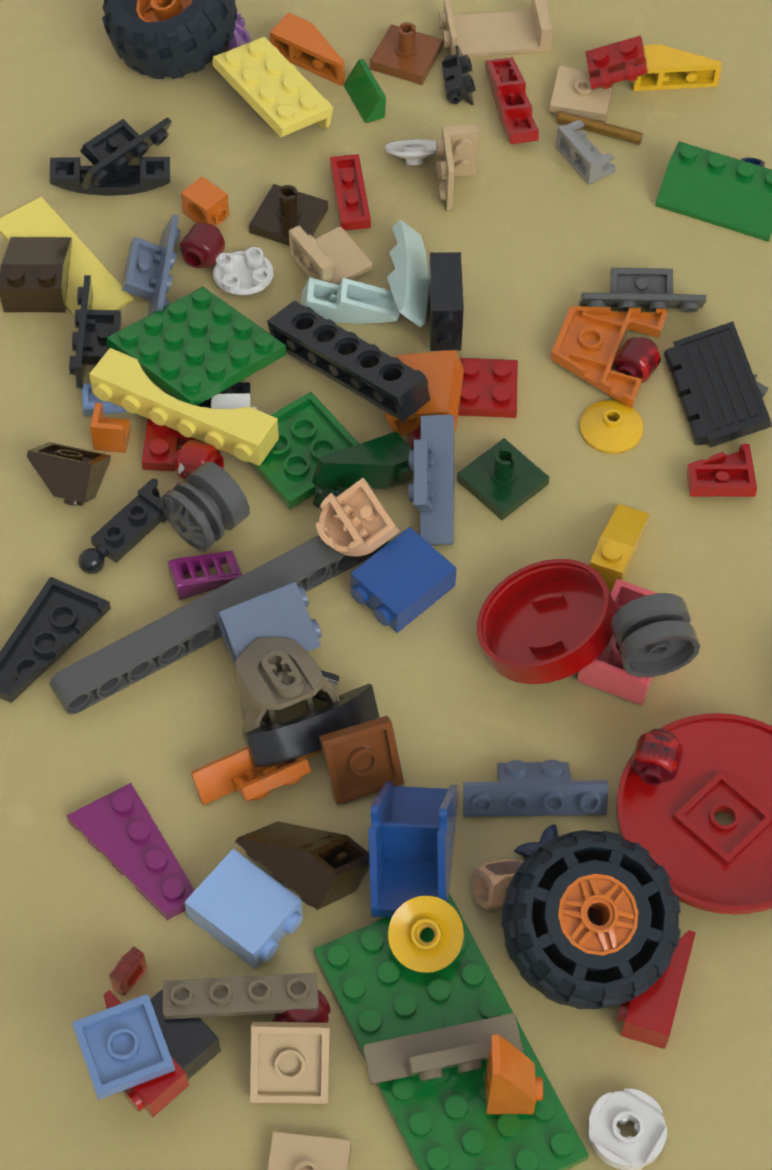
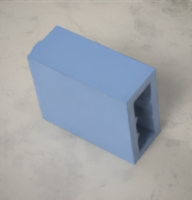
(244, 909)

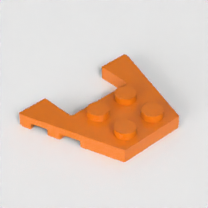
(593, 338)

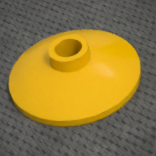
(609, 435)
(406, 931)

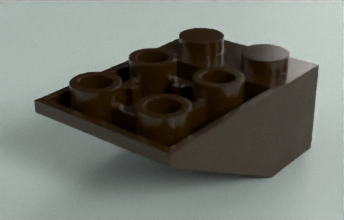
(309, 860)

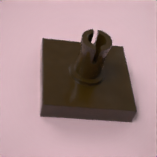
(284, 210)

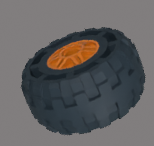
(169, 35)
(558, 944)

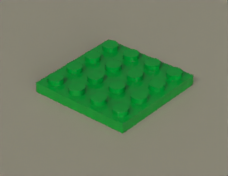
(197, 346)

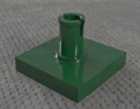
(503, 479)

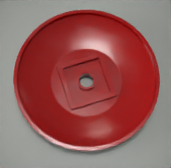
(721, 770)

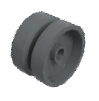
(655, 635)

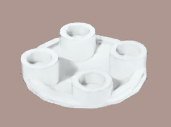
(243, 271)

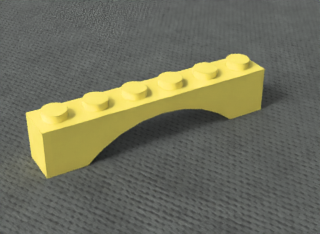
(237, 431)

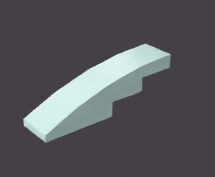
(410, 275)

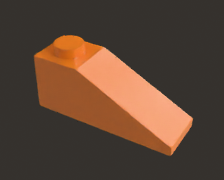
(307, 48)
(510, 1080)

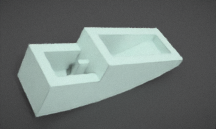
(350, 301)

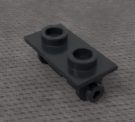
(458, 82)

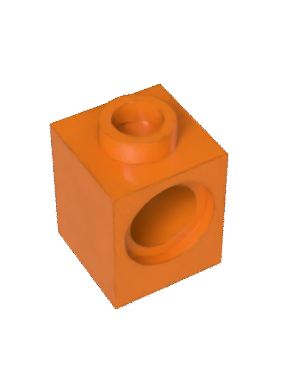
(205, 202)

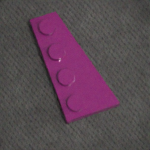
(134, 845)

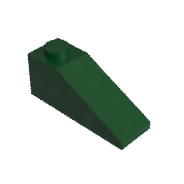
(379, 461)

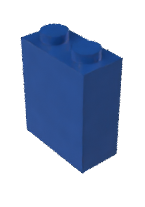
(402, 580)

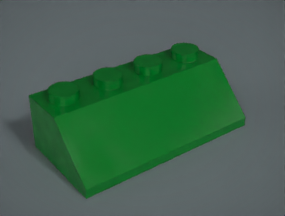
(718, 190)

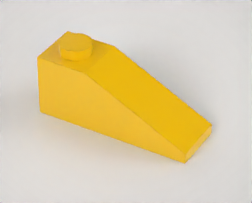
(677, 70)
(618, 544)

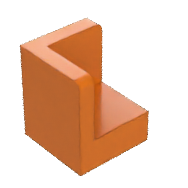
(109, 433)

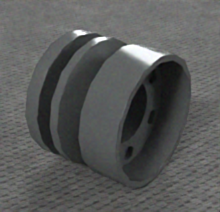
(205, 506)

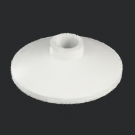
(412, 150)

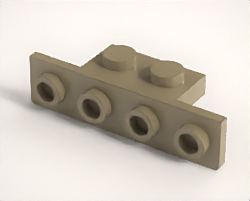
(239, 995)
(438, 1049)

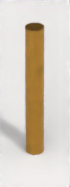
(601, 127)

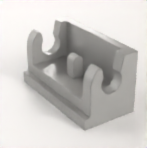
(582, 153)

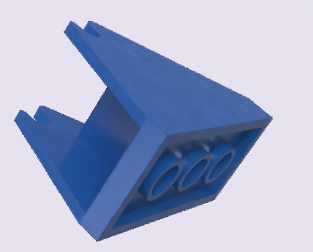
(410, 845)

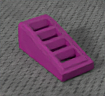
(196, 585)

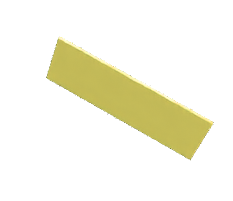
(40, 220)

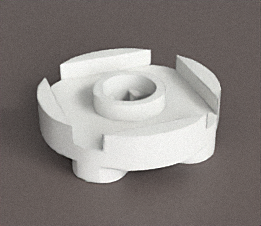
(628, 1152)

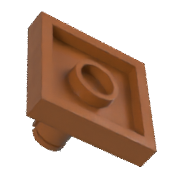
(406, 53)
(361, 759)

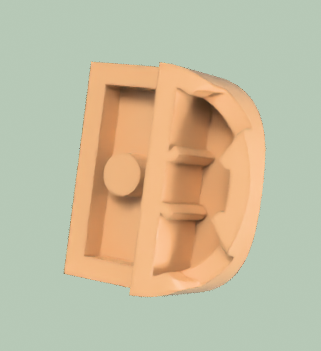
(355, 521)

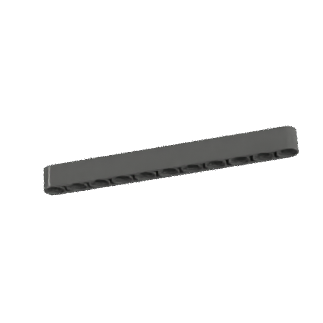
(191, 626)

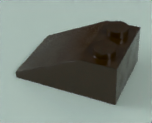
(35, 274)

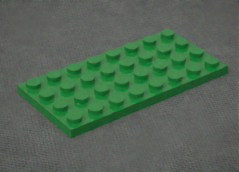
(443, 1116)

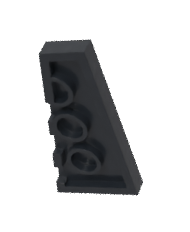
(45, 633)

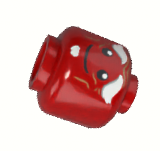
(194, 454)

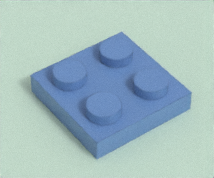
(123, 1046)

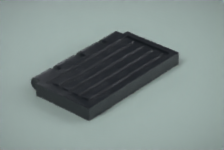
(716, 386)

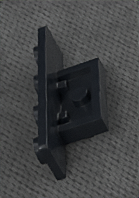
(116, 148)
(94, 328)

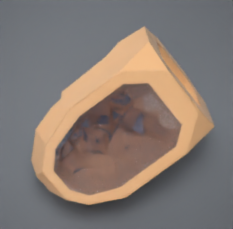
(491, 882)

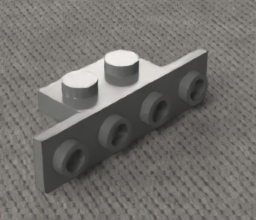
(642, 289)

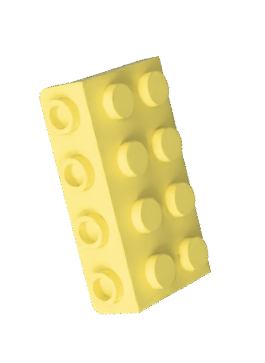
(273, 87)

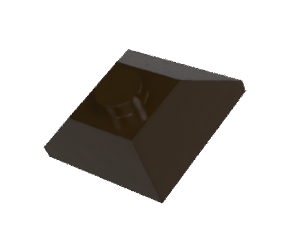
(69, 471)

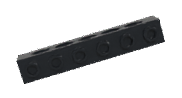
(350, 361)

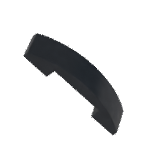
(133, 179)
(300, 736)

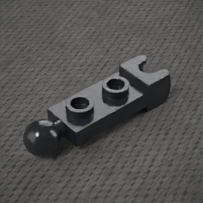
(124, 529)

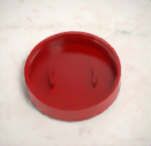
(546, 621)

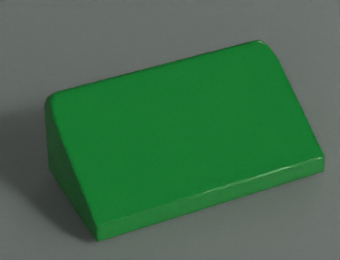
(365, 92)

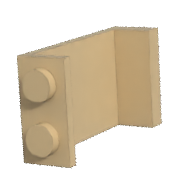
(497, 31)

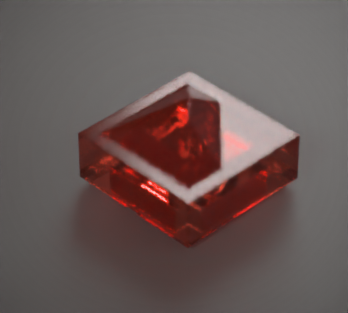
(128, 971)

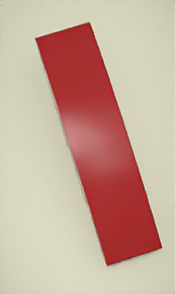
(511, 100)

